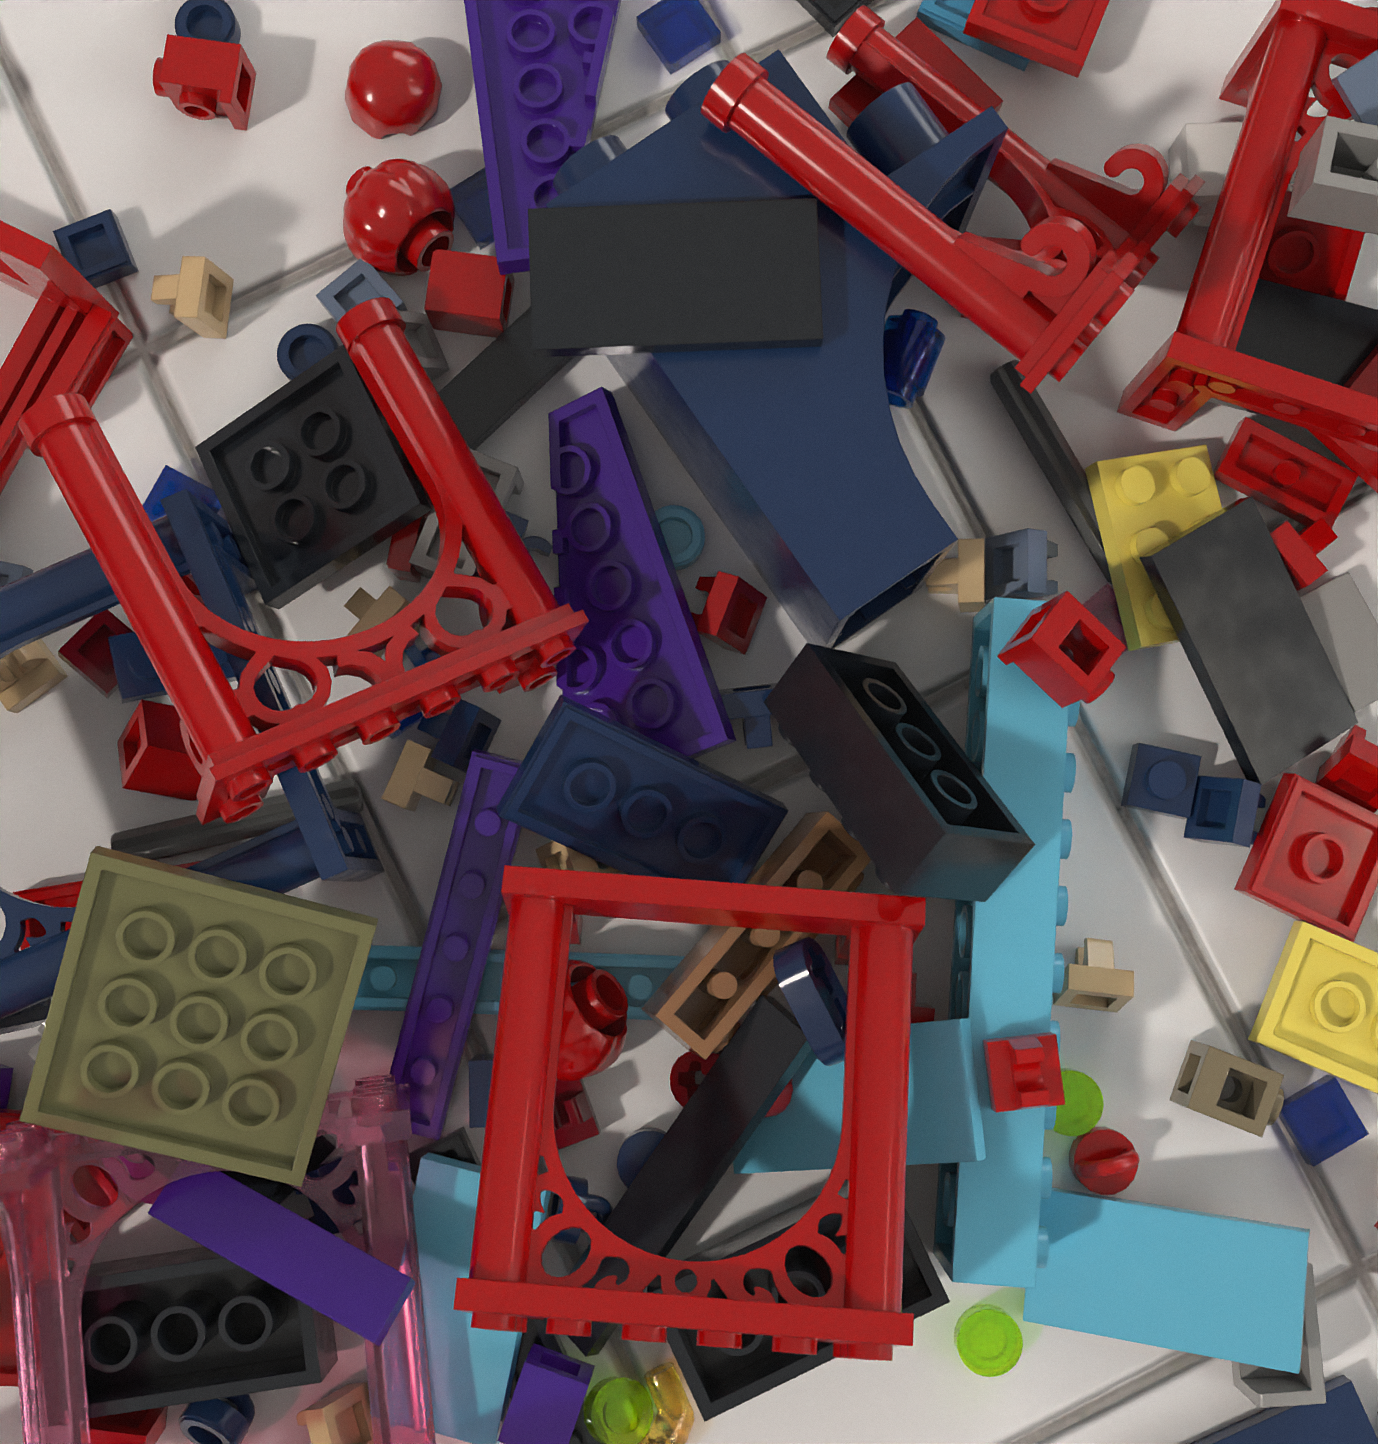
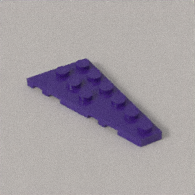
(537, 101)
(641, 645)

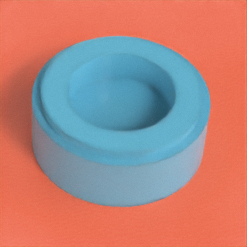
(682, 534)

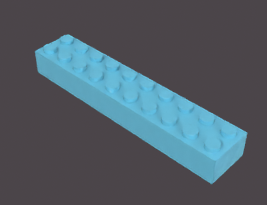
(1008, 960)

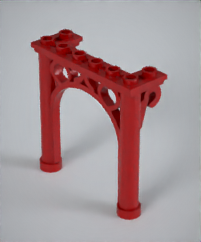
(1085, 235)
(520, 618)

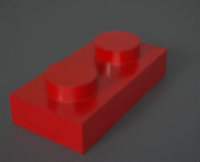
(1283, 474)

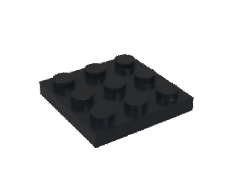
(311, 479)

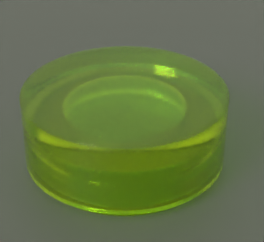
(1082, 1104)
(988, 1340)
(618, 1411)

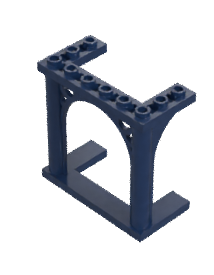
(316, 845)

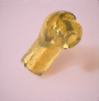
(674, 1410)

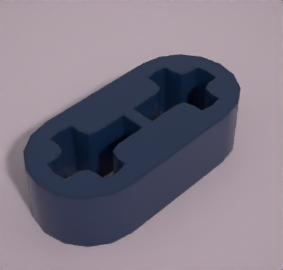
(814, 997)

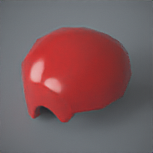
(392, 88)

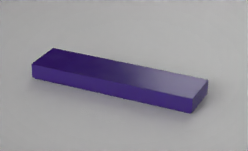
(286, 1251)

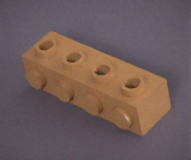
(735, 964)

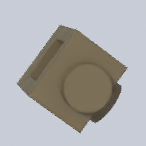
(1256, 1093)

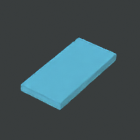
(941, 1108)
(1173, 1278)
(467, 1365)

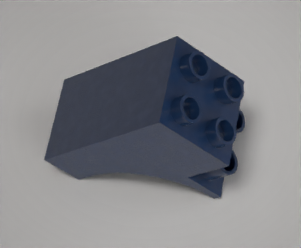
(801, 438)

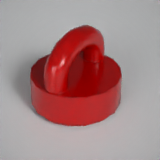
(1103, 1160)

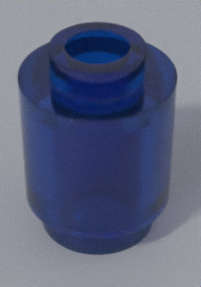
(910, 355)

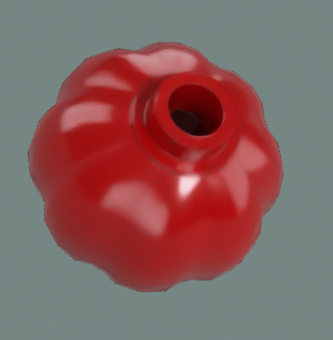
(398, 216)
(591, 1023)

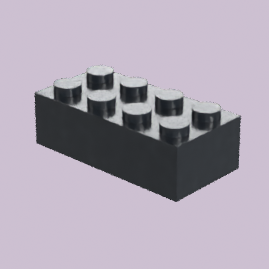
(896, 776)
(193, 1332)
(732, 1376)

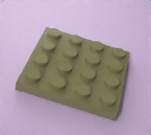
(197, 1017)

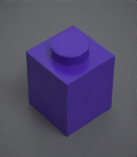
(546, 1398)

